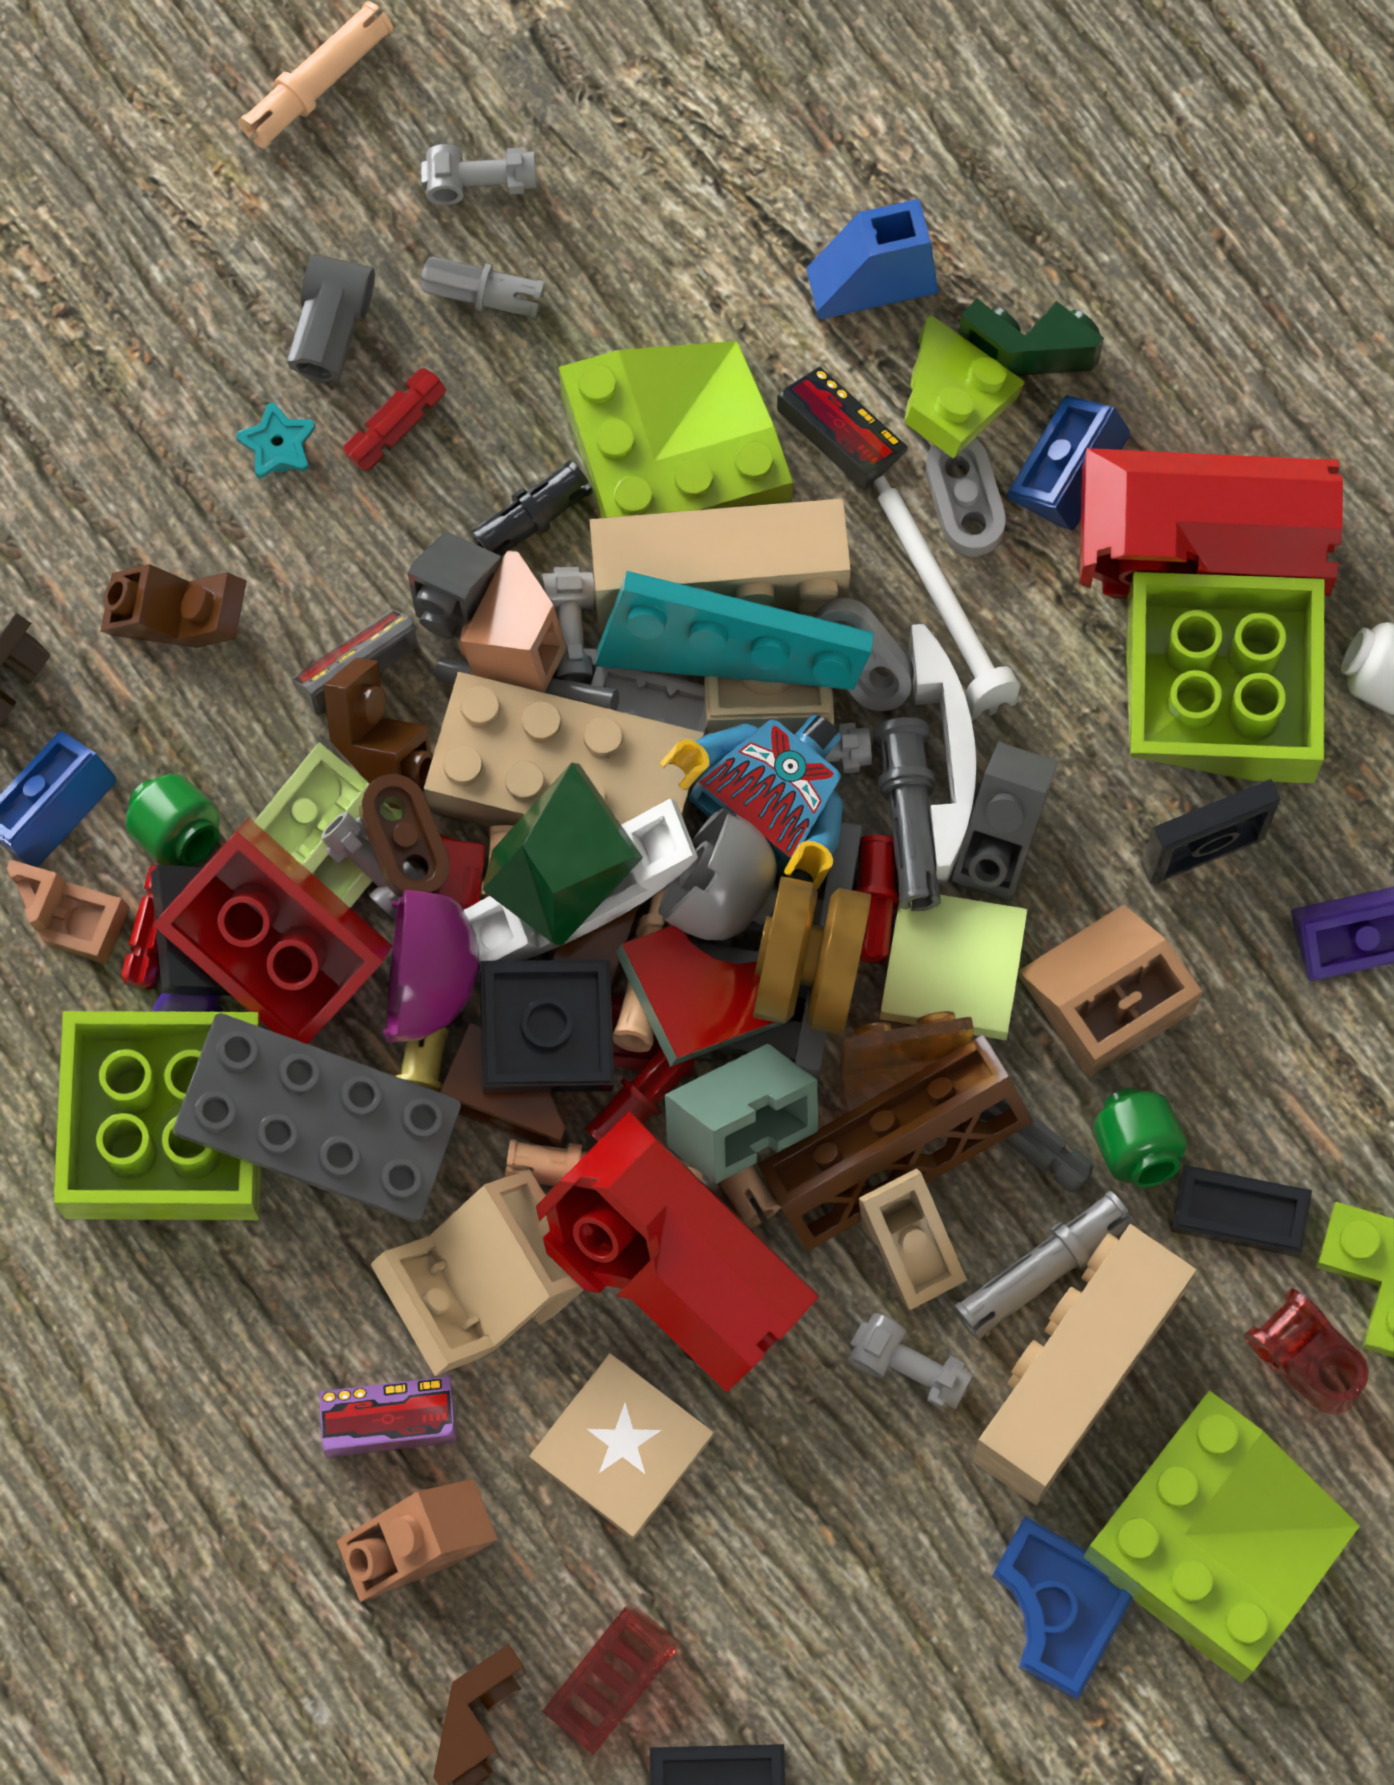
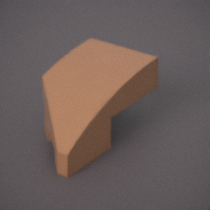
(68, 914)

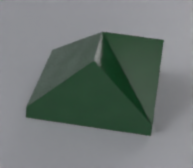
(561, 858)

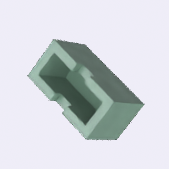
(740, 1110)

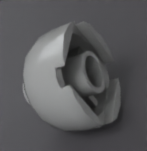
(726, 882)

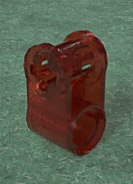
(1307, 1350)

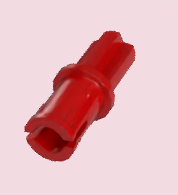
(877, 878)
(640, 1094)

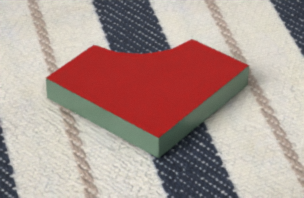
(690, 996)

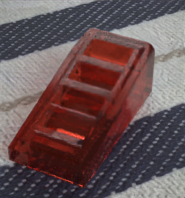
(646, 1630)

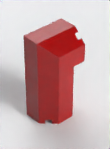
(1207, 516)
(675, 1249)

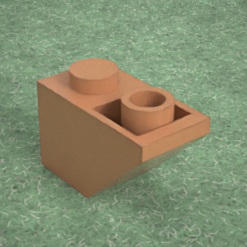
(514, 630)
(417, 1538)

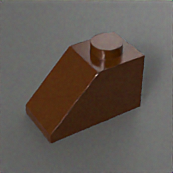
(521, 1114)

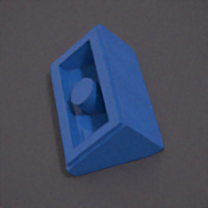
(1053, 472)
(51, 798)

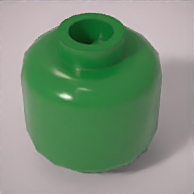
(173, 821)
(1139, 1137)

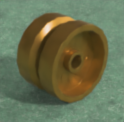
(810, 955)

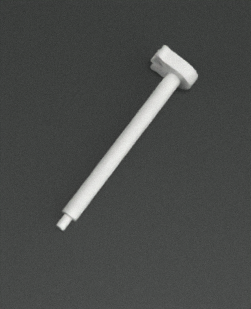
(991, 684)

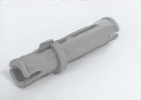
(1056, 1256)

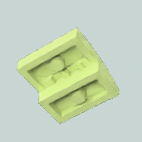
(307, 805)
(955, 961)

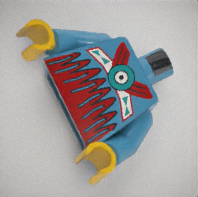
(774, 784)

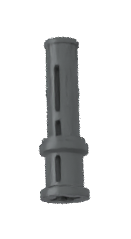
(907, 788)

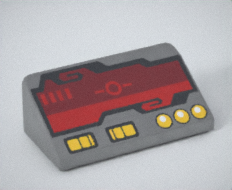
(382, 640)

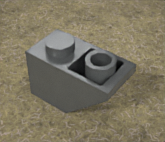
(450, 583)
(1004, 821)

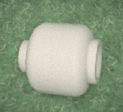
(1371, 666)

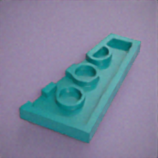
(710, 634)

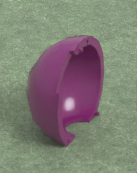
(430, 965)

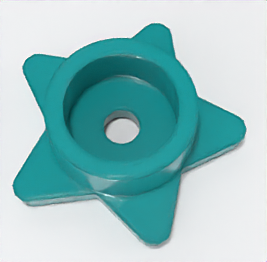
(277, 458)

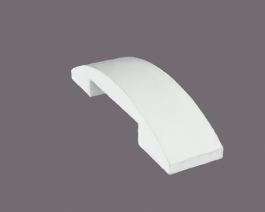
(938, 683)
(666, 854)

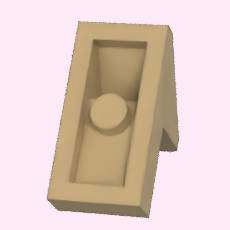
(911, 1239)

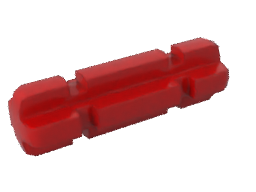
(394, 419)
(141, 967)

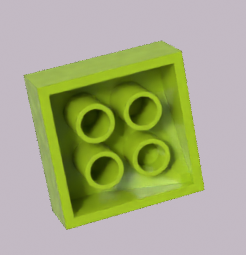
(674, 430)
(1227, 674)
(117, 1119)
(1223, 1538)

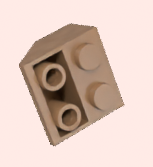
(1111, 989)

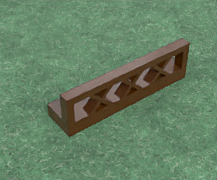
(890, 1136)

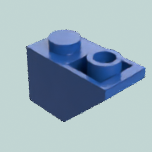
(874, 262)

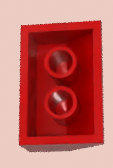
(273, 934)

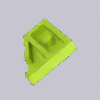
(956, 389)

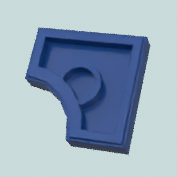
(1064, 1604)

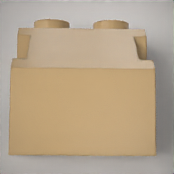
(477, 1275)

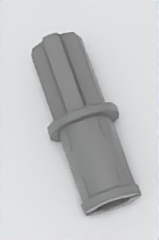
(481, 286)

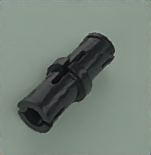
(532, 510)

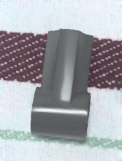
(332, 301)

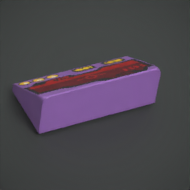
(387, 1417)

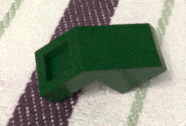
(1055, 343)

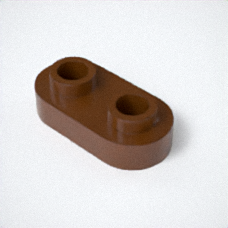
(406, 839)

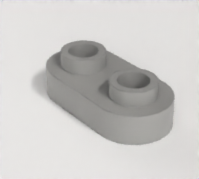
(966, 499)
(874, 690)

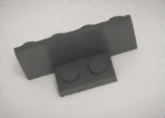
(317, 1117)

